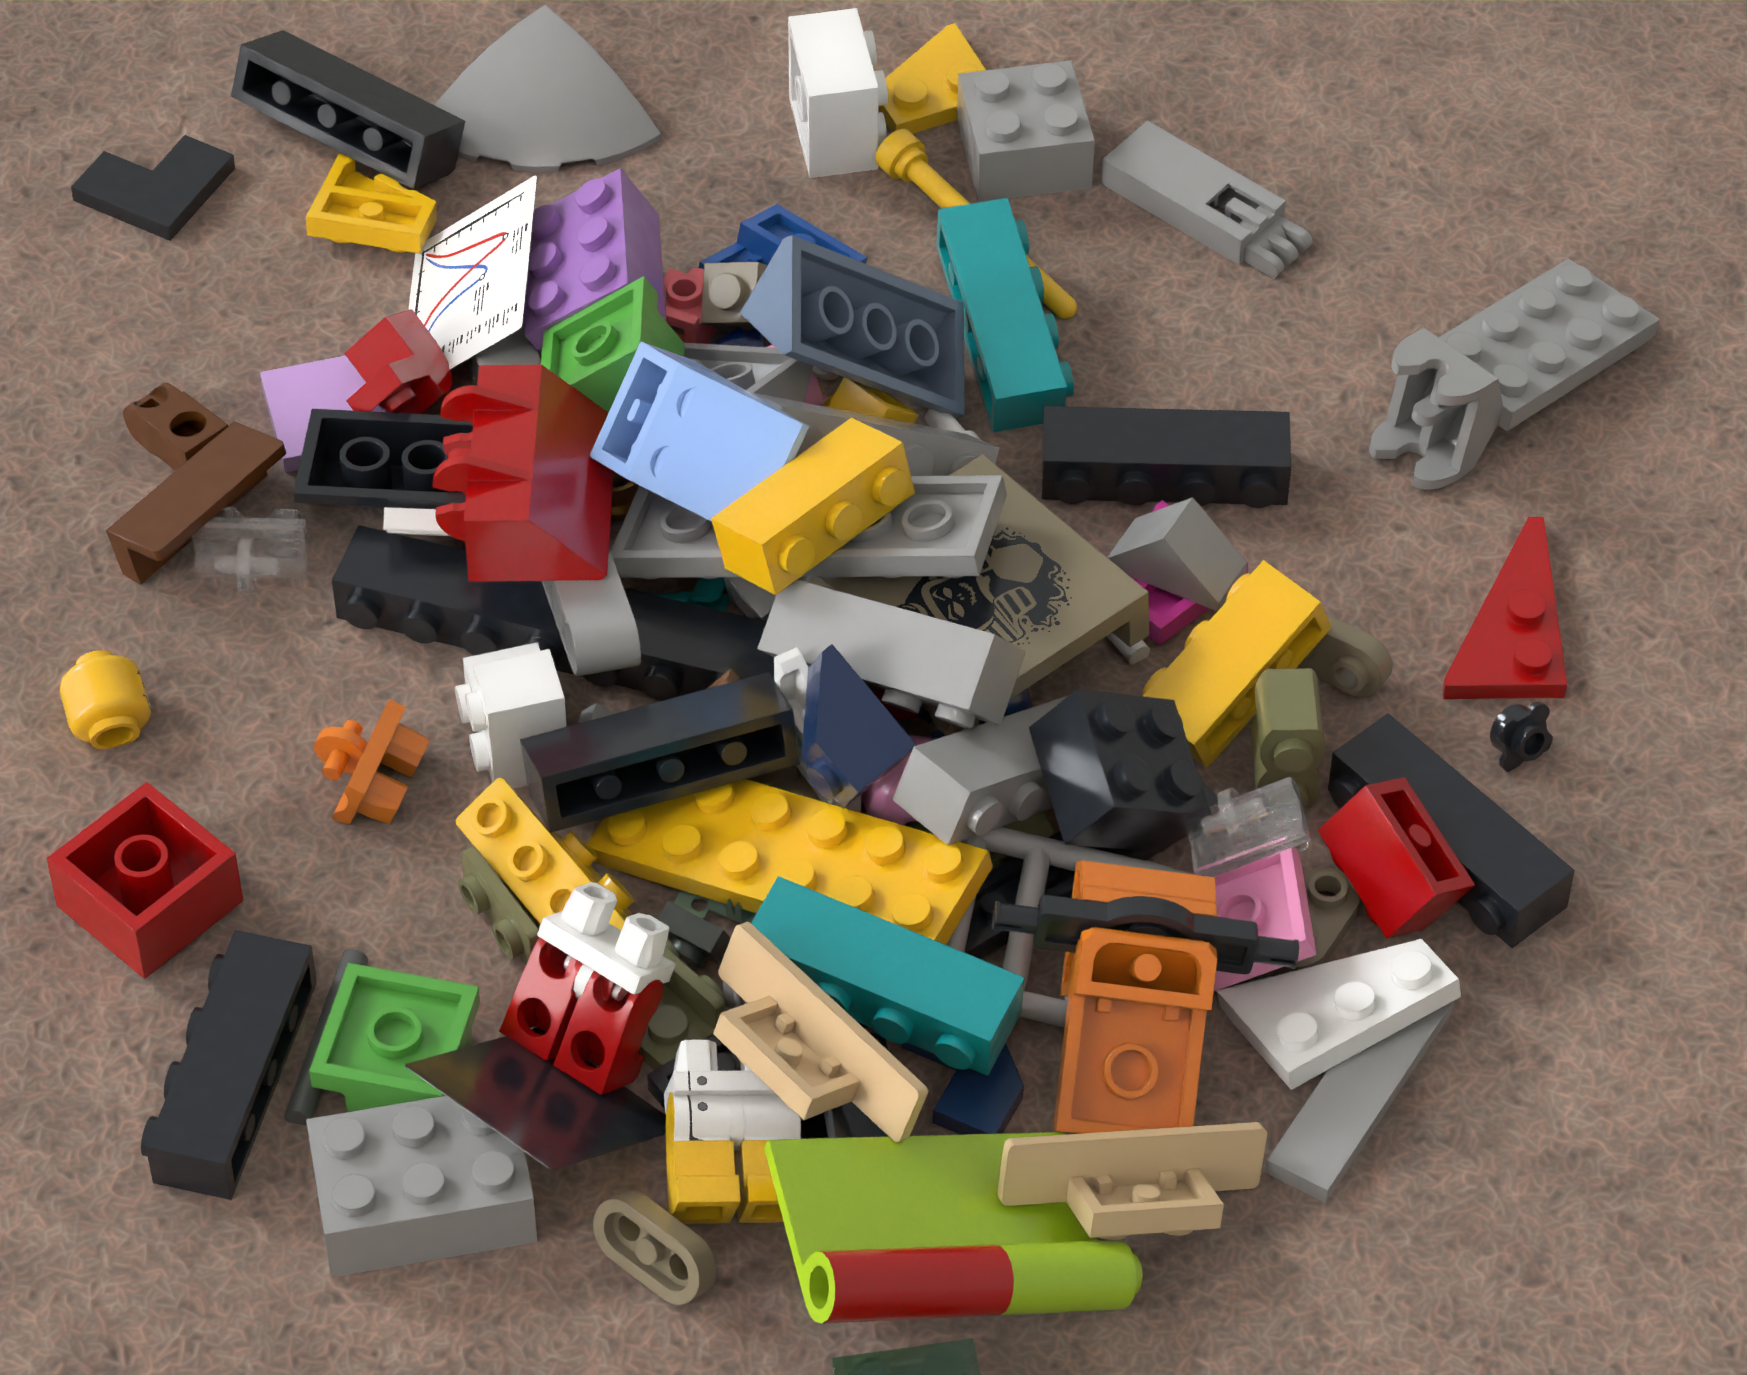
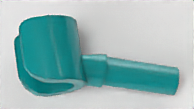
(706, 593)

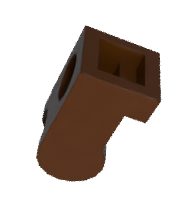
(171, 424)

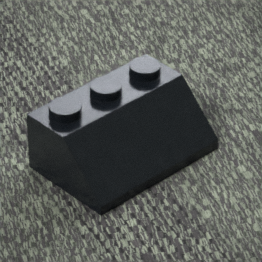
(374, 460)

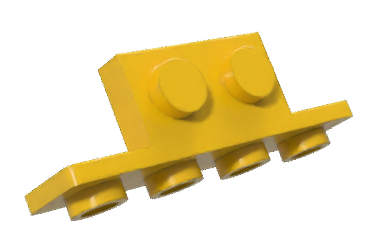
(532, 861)

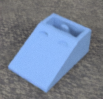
(693, 433)

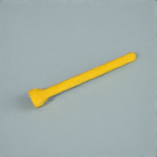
(905, 158)

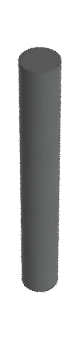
(304, 1097)

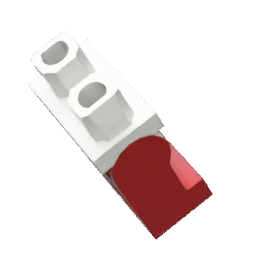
(591, 990)

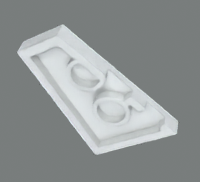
(1338, 1008)

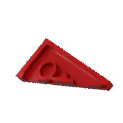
(1516, 634)

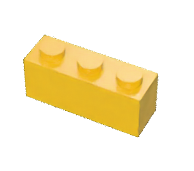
(813, 505)
(1214, 679)

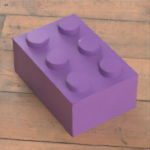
(589, 250)

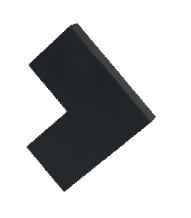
(156, 198)

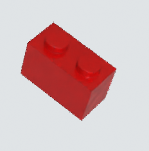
(1395, 857)

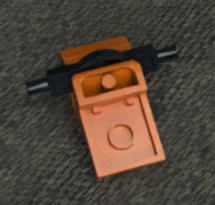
(1137, 989)

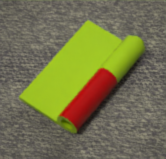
(925, 1237)

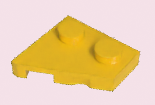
(926, 85)
(370, 211)

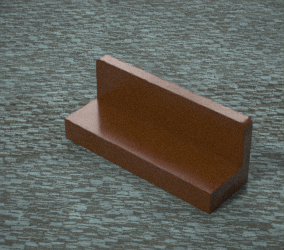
(190, 498)

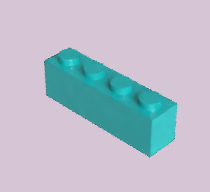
(1003, 314)
(895, 977)

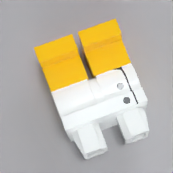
(718, 1140)

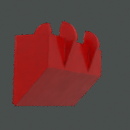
(528, 479)

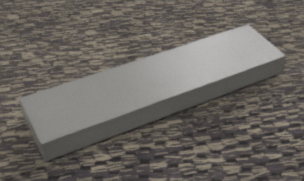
(1349, 1108)

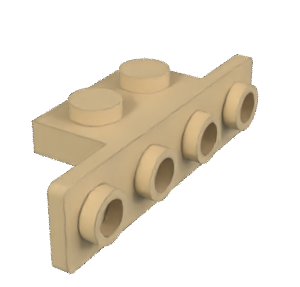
(807, 1042)
(1135, 1177)

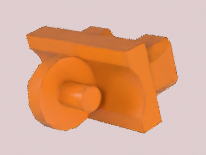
(347, 752)

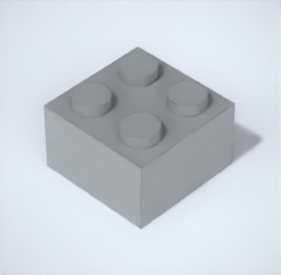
(1025, 130)

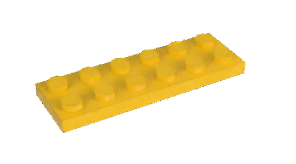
(749, 833)

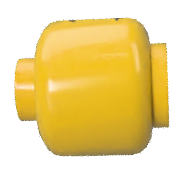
(105, 699)

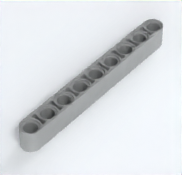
(589, 614)

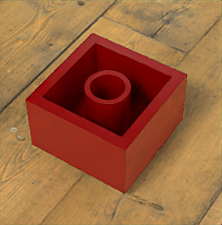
(145, 879)

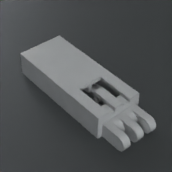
(1180, 184)

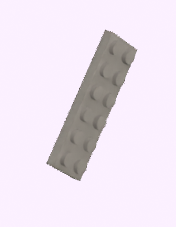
(931, 533)

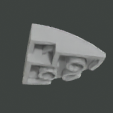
(546, 101)

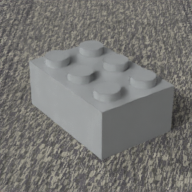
(417, 1185)

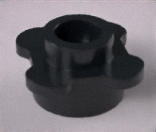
(1521, 734)

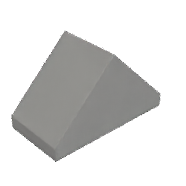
(1181, 554)

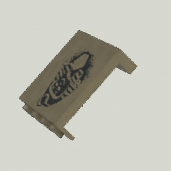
(1035, 589)

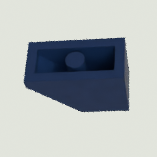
(847, 731)

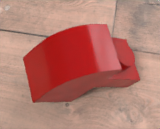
(400, 367)

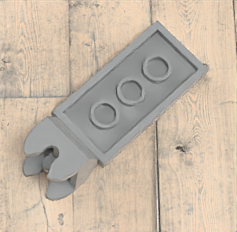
(1503, 368)

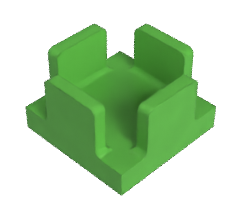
(600, 341)
(384, 1023)

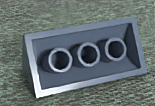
(862, 324)

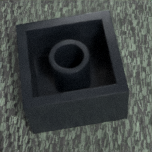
(1119, 771)

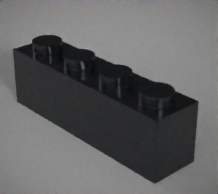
(348, 109)
(1166, 455)
(660, 752)
(1513, 872)
(229, 1064)

